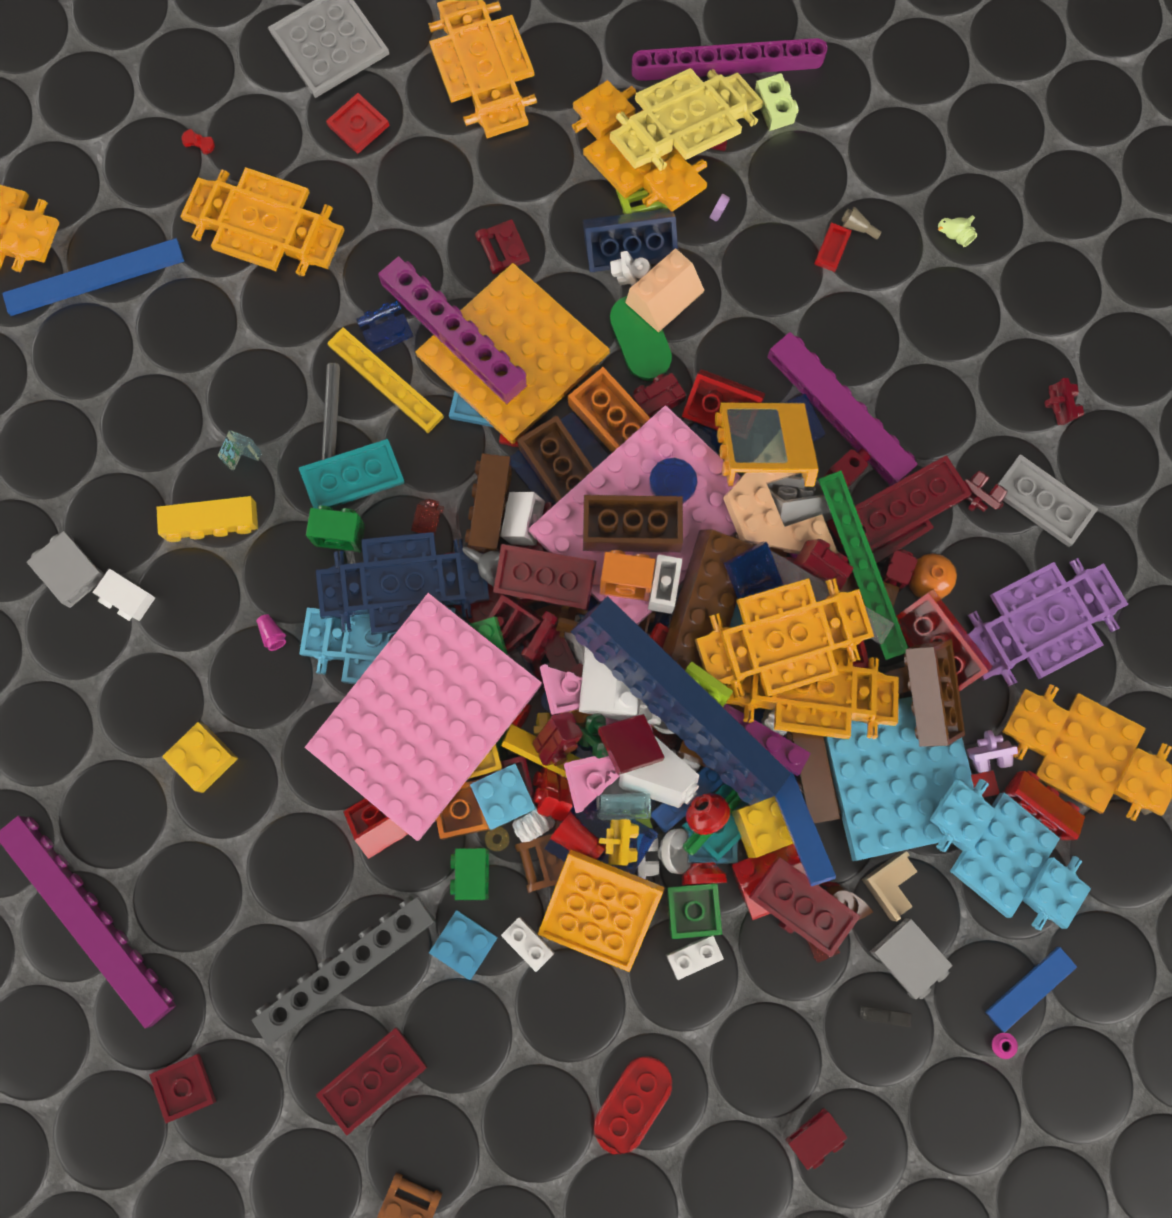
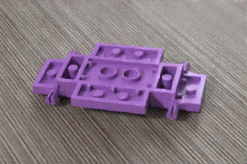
(1047, 619)

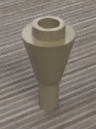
(856, 221)

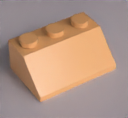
(665, 290)

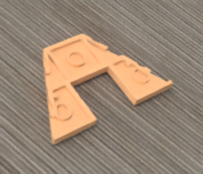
(759, 520)

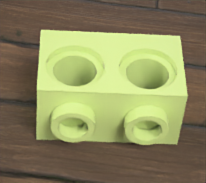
(776, 101)

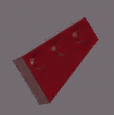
(515, 621)

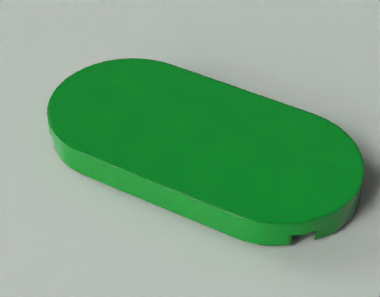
(641, 345)

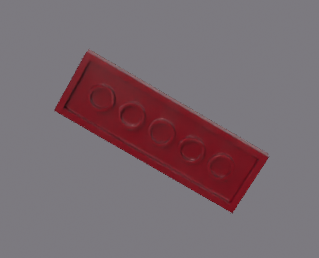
(908, 503)

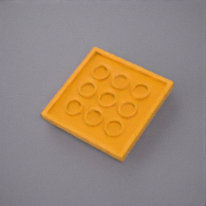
(600, 910)

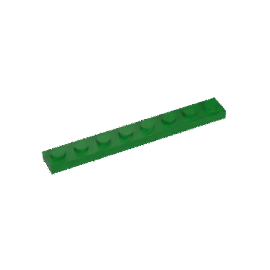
(861, 559)

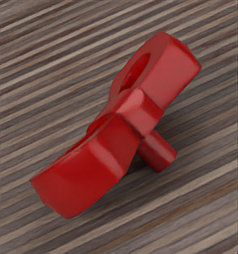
(190, 138)

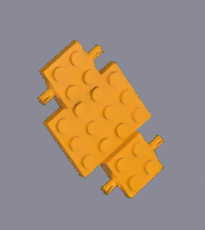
(483, 62)
(670, 186)
(262, 221)
(23, 232)
(785, 637)
(828, 704)
(1091, 753)

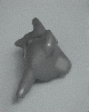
(486, 563)

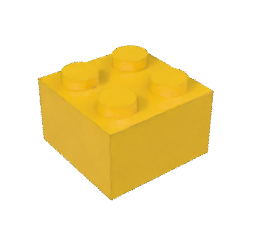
(200, 757)
(762, 827)

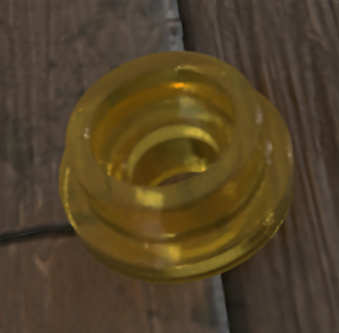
(489, 839)

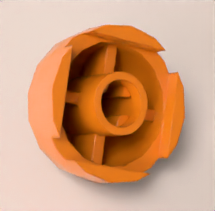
(931, 573)

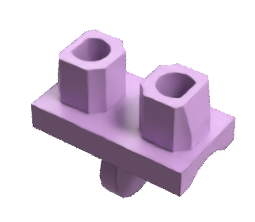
(991, 748)

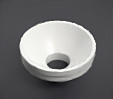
(672, 852)

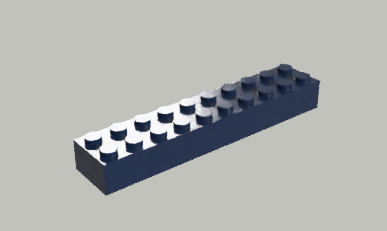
(680, 702)

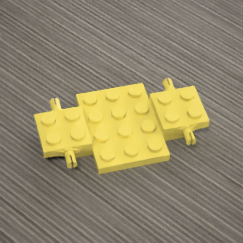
(686, 116)

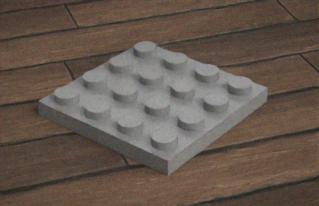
(328, 42)

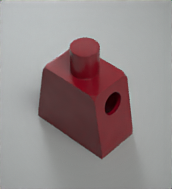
(851, 465)

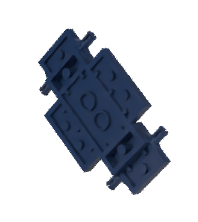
(395, 581)

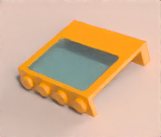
(766, 439)

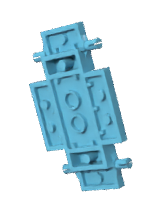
(356, 648)
(1008, 855)

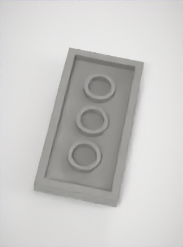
(1046, 501)

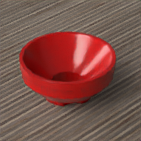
(711, 818)
(703, 874)

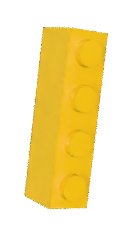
(207, 518)

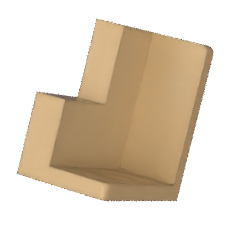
(884, 885)

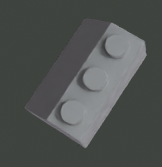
(799, 503)

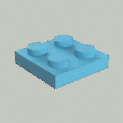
(502, 796)

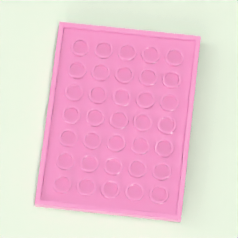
(628, 474)
(423, 716)

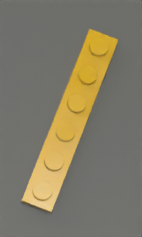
(385, 380)

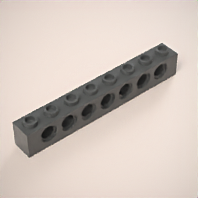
(273, 1028)

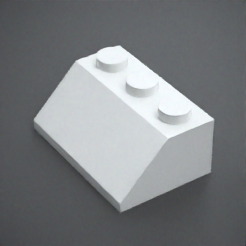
(603, 692)

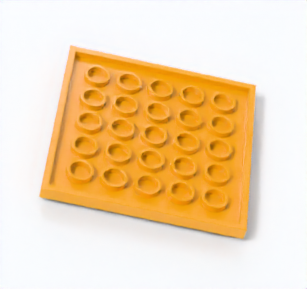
(535, 336)

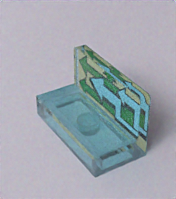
(235, 446)
(624, 806)

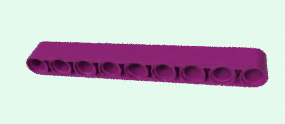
(738, 53)

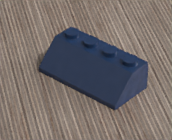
(642, 234)

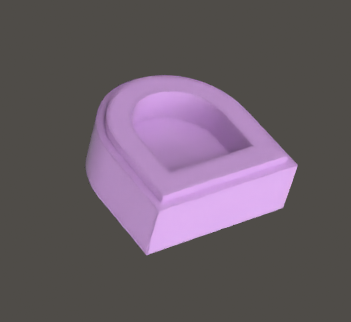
(719, 208)

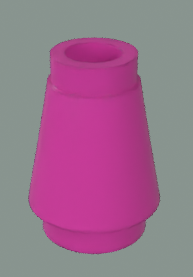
(270, 633)

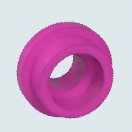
(997, 1045)

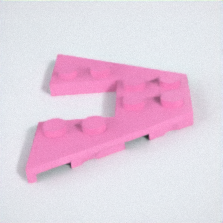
(585, 776)

